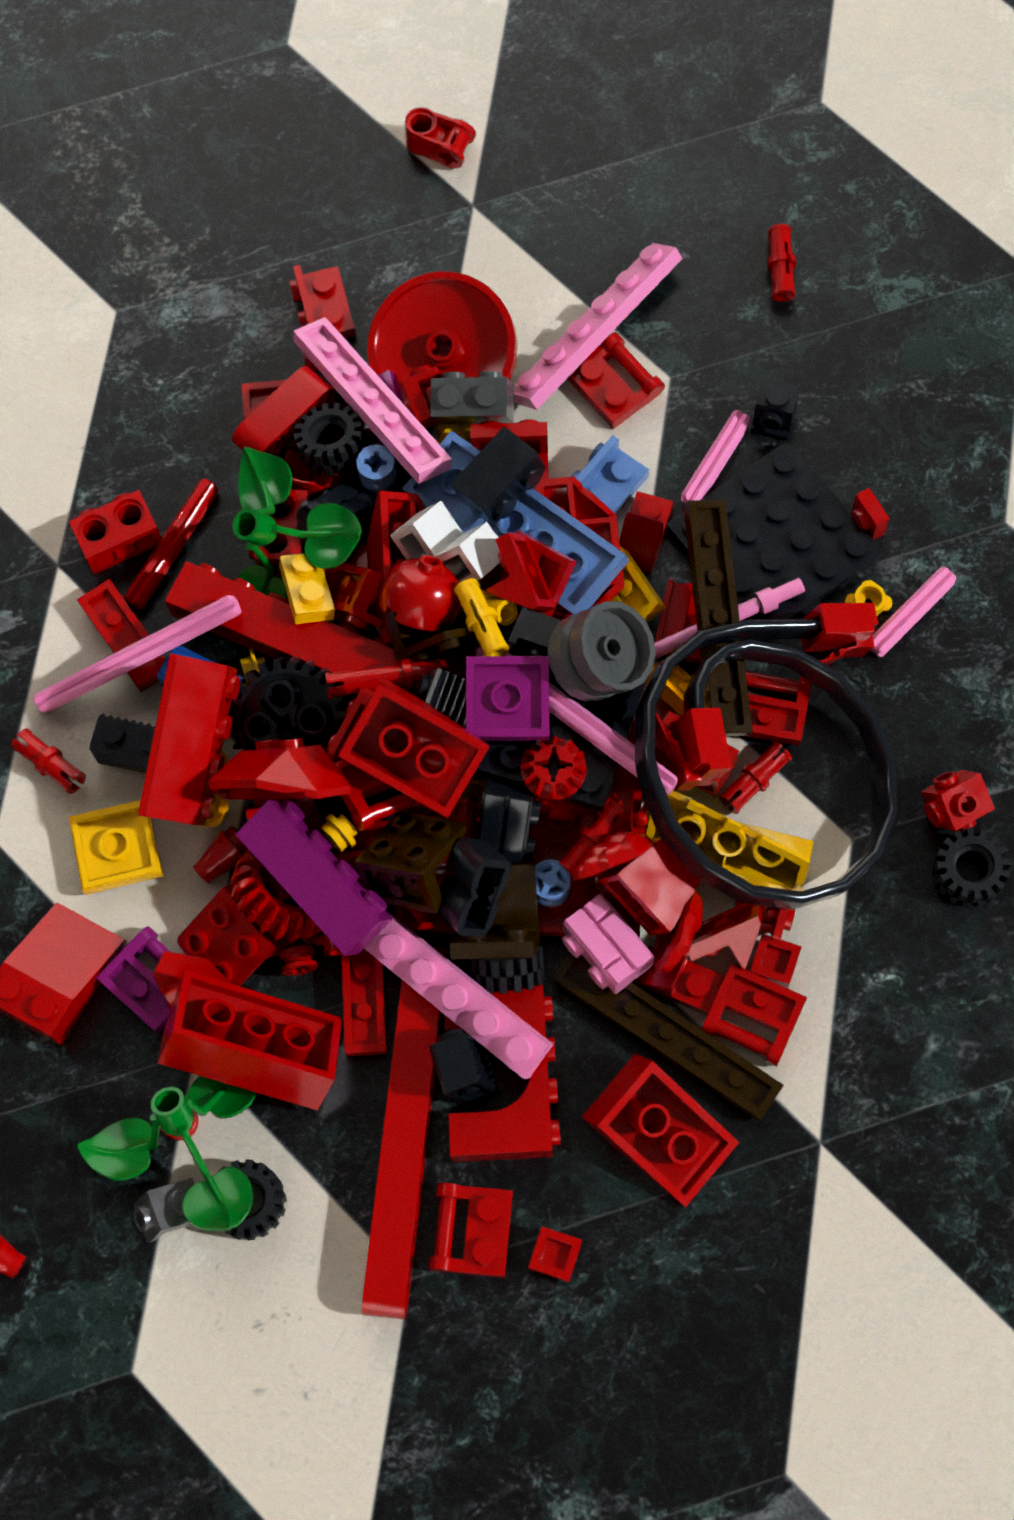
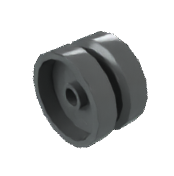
(601, 651)

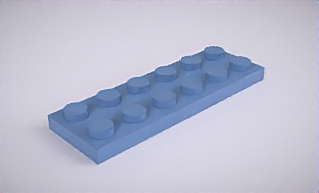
(536, 515)

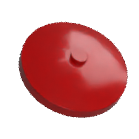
(442, 323)

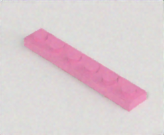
(595, 325)
(372, 400)
(460, 997)

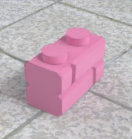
(606, 944)

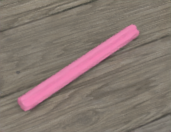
(137, 653)
(597, 732)

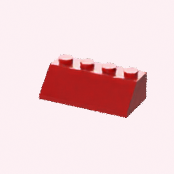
(188, 740)
(251, 1040)

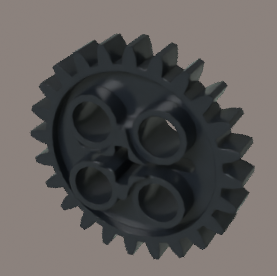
(307, 692)

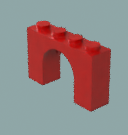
(526, 1125)

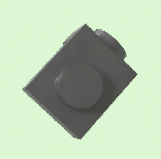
(162, 1210)

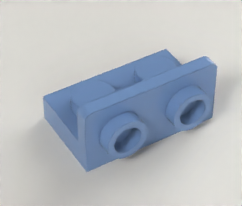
(612, 475)

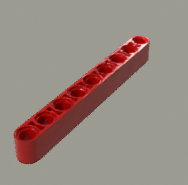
(402, 1156)

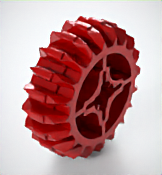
(266, 902)

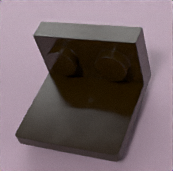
(425, 644)
(404, 857)
(515, 925)

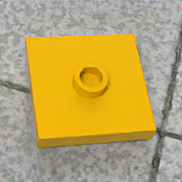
(114, 847)

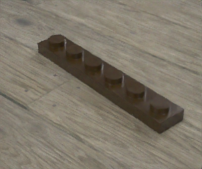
(717, 606)
(674, 1039)

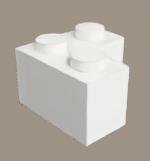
(438, 535)

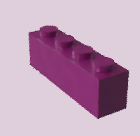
(315, 876)

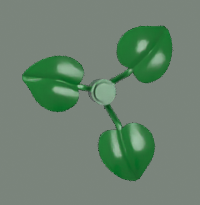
(267, 482)
(124, 1148)

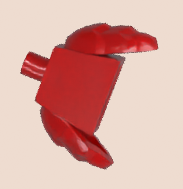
(651, 888)

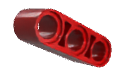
(273, 421)

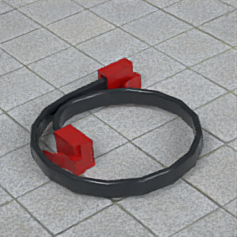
(699, 745)

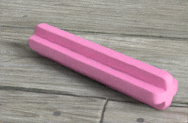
(716, 457)
(912, 611)

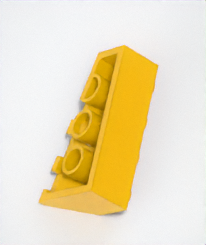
(744, 849)

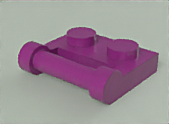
(135, 983)

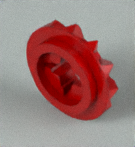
(567, 779)

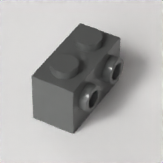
(472, 399)

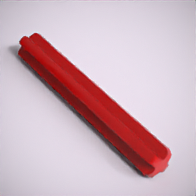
(171, 544)

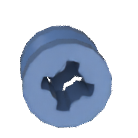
(381, 476)
(552, 876)

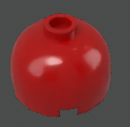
(421, 593)

